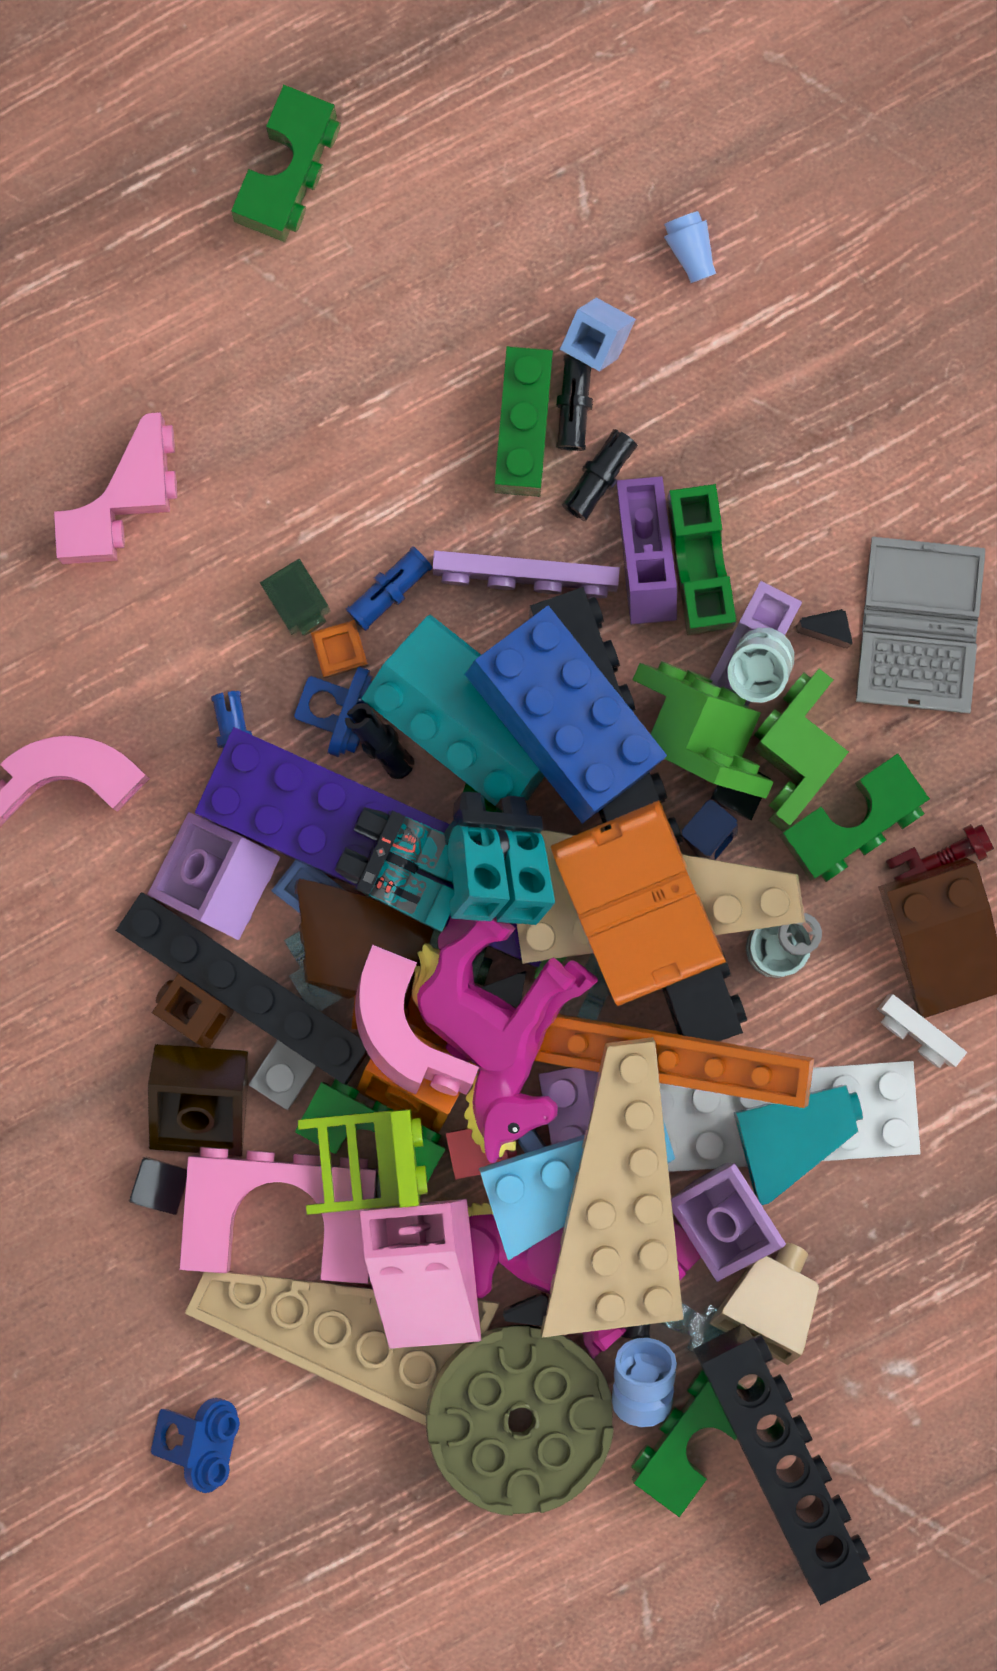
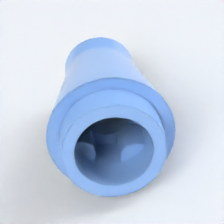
(691, 245)

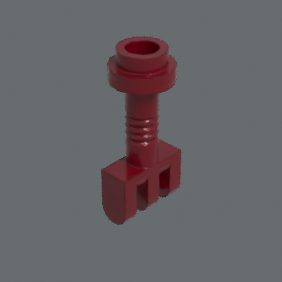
(975, 843)

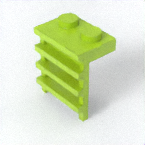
(395, 1144)

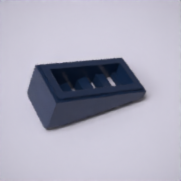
(710, 831)

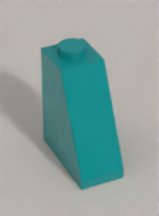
(789, 1141)

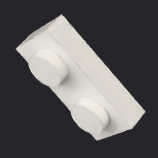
(935, 1045)

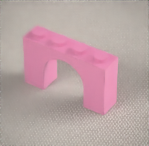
(220, 1183)

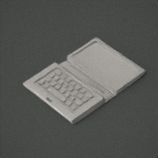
(920, 625)

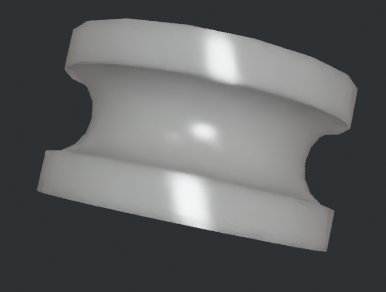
(801, 948)

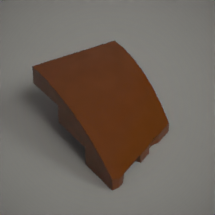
(340, 932)

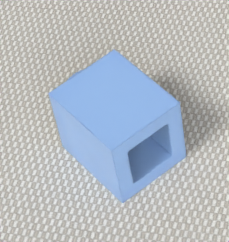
(597, 334)

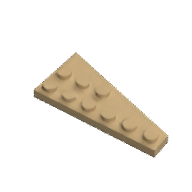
(732, 895)
(619, 1226)
(328, 1333)

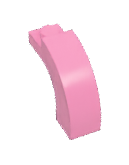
(69, 758)
(389, 1037)

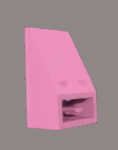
(422, 1272)

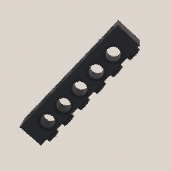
(828, 1569)

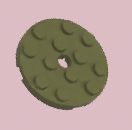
(528, 1468)

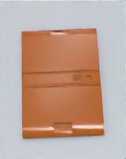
(637, 903)

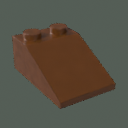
(944, 935)

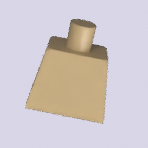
(773, 1302)

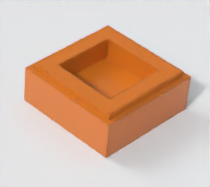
(339, 649)

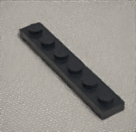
(243, 988)

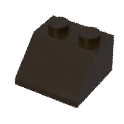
(197, 1099)

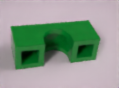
(275, 201)
(523, 421)
(700, 559)
(890, 798)
(340, 1101)
(665, 1469)

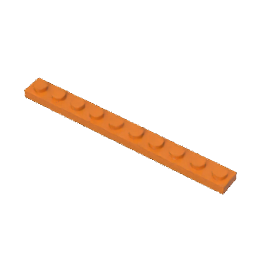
(680, 1058)

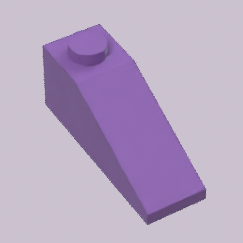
(647, 550)

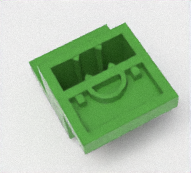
(704, 728)
(798, 749)

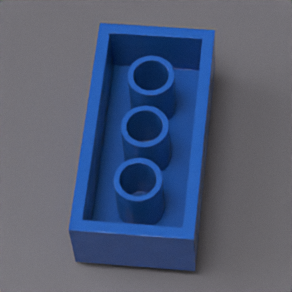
(565, 714)

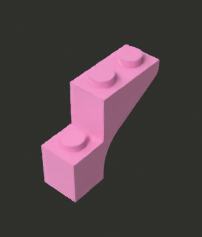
(137, 487)

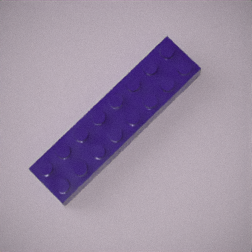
(302, 809)

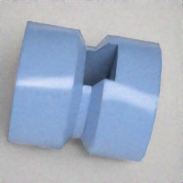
(644, 1382)

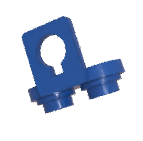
(342, 738)
(205, 1443)

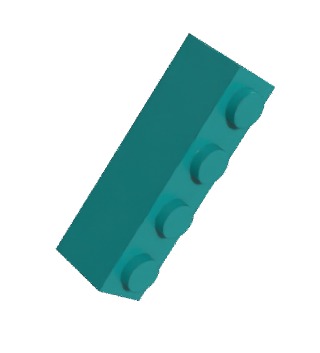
(438, 708)

